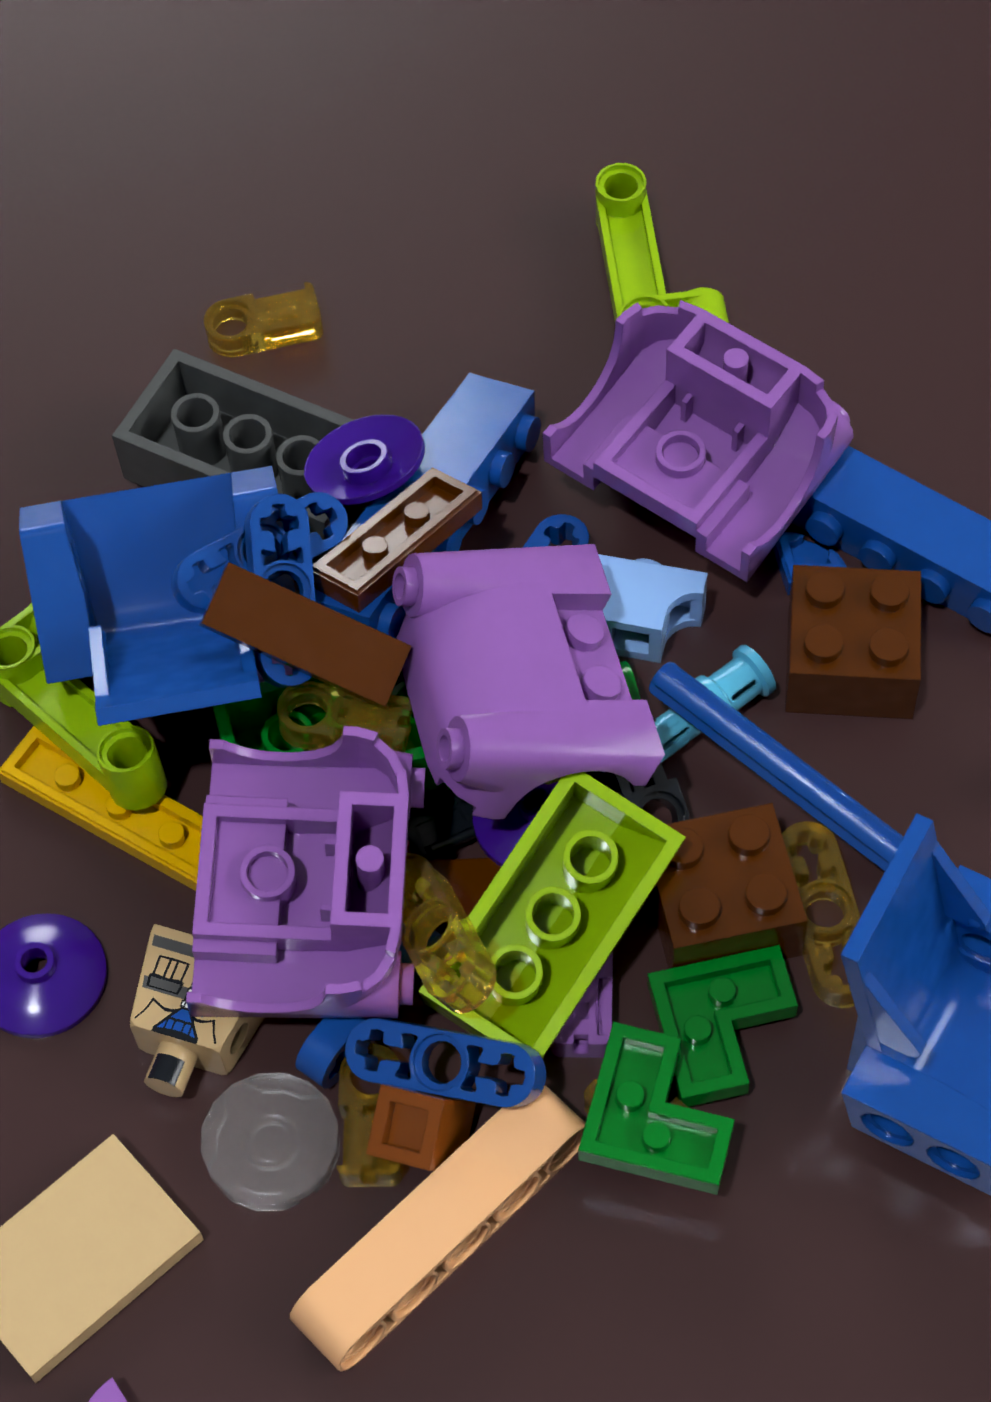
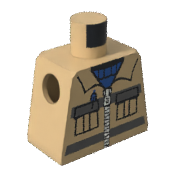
(165, 1025)

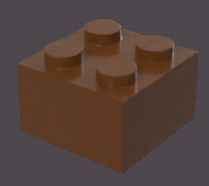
(853, 642)
(729, 889)

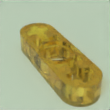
(832, 886)
(457, 943)

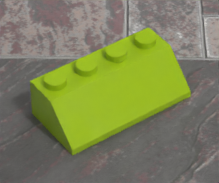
(562, 908)

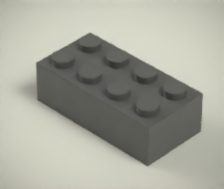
(217, 422)

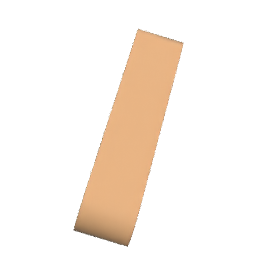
(436, 1228)

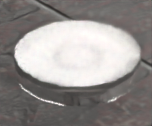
(270, 1141)

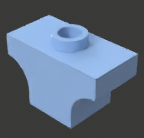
(650, 604)

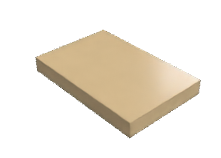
(84, 1255)

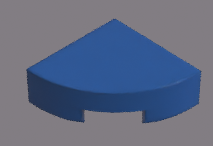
(794, 550)

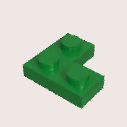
(704, 1008)
(637, 1129)

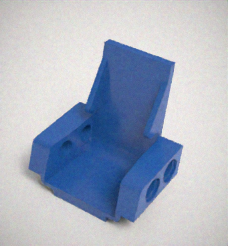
(107, 601)
(924, 1010)

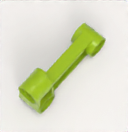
(632, 249)
(114, 754)

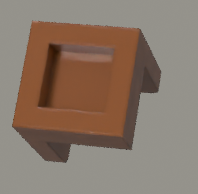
(418, 1127)

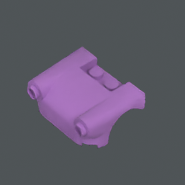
(704, 431)
(517, 673)
(304, 881)

